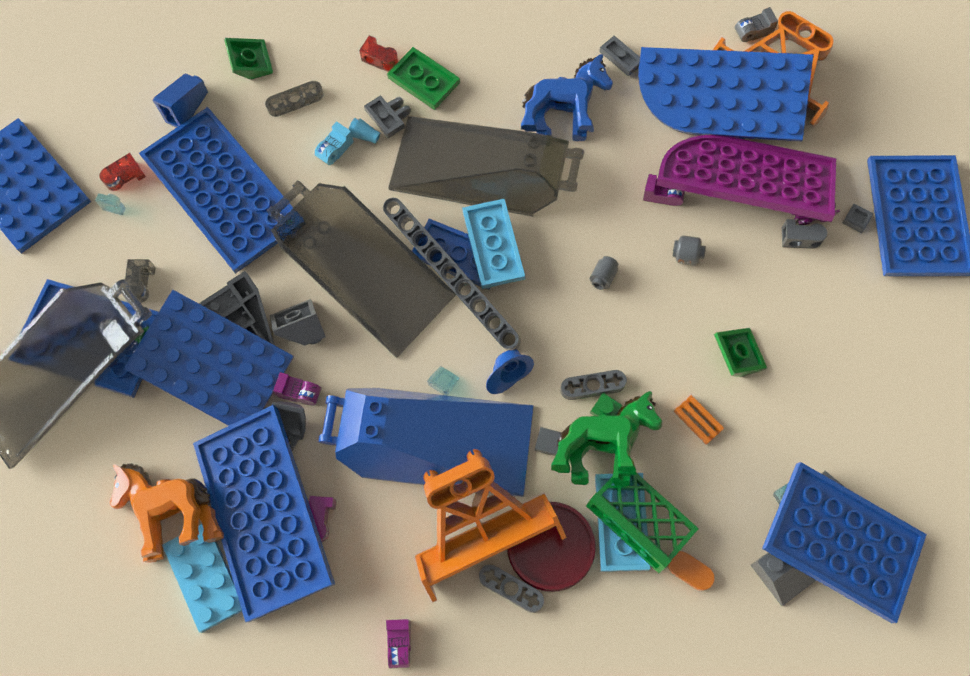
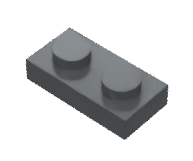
(620, 55)

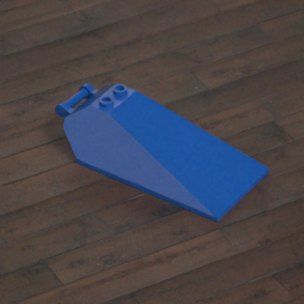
(409, 433)

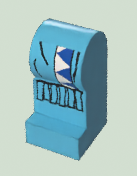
(334, 144)

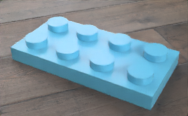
(493, 243)
(614, 552)
(203, 581)

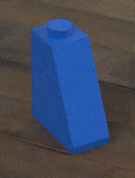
(181, 99)

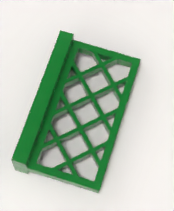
(633, 535)

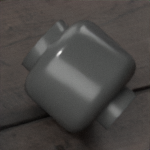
(688, 250)

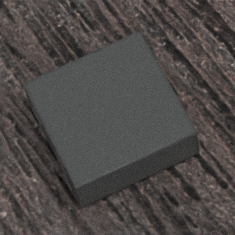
(857, 218)
(547, 441)

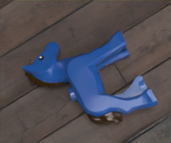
(567, 96)

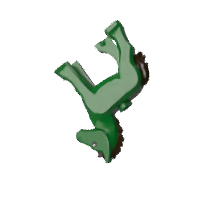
(607, 435)

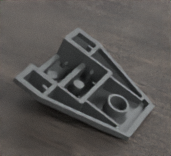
(241, 305)

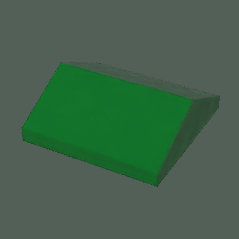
(248, 57)
(740, 352)

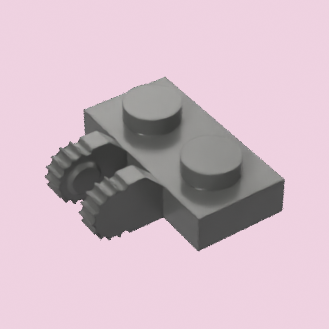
(384, 115)

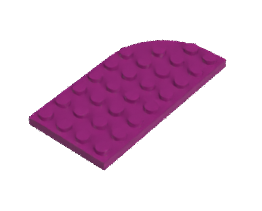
(752, 174)

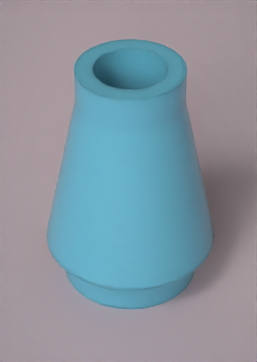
(363, 131)

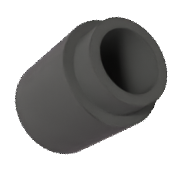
(604, 273)

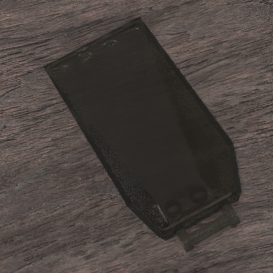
(483, 165)
(360, 263)
(62, 359)

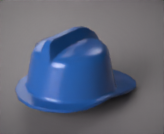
(508, 370)

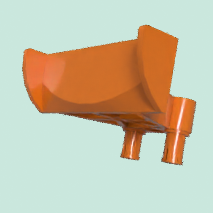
(790, 27)
(486, 538)

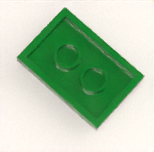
(423, 78)

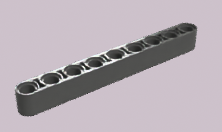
(443, 266)

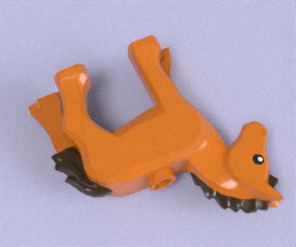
(161, 502)

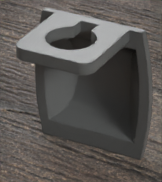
(293, 421)

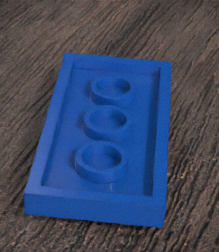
(455, 244)

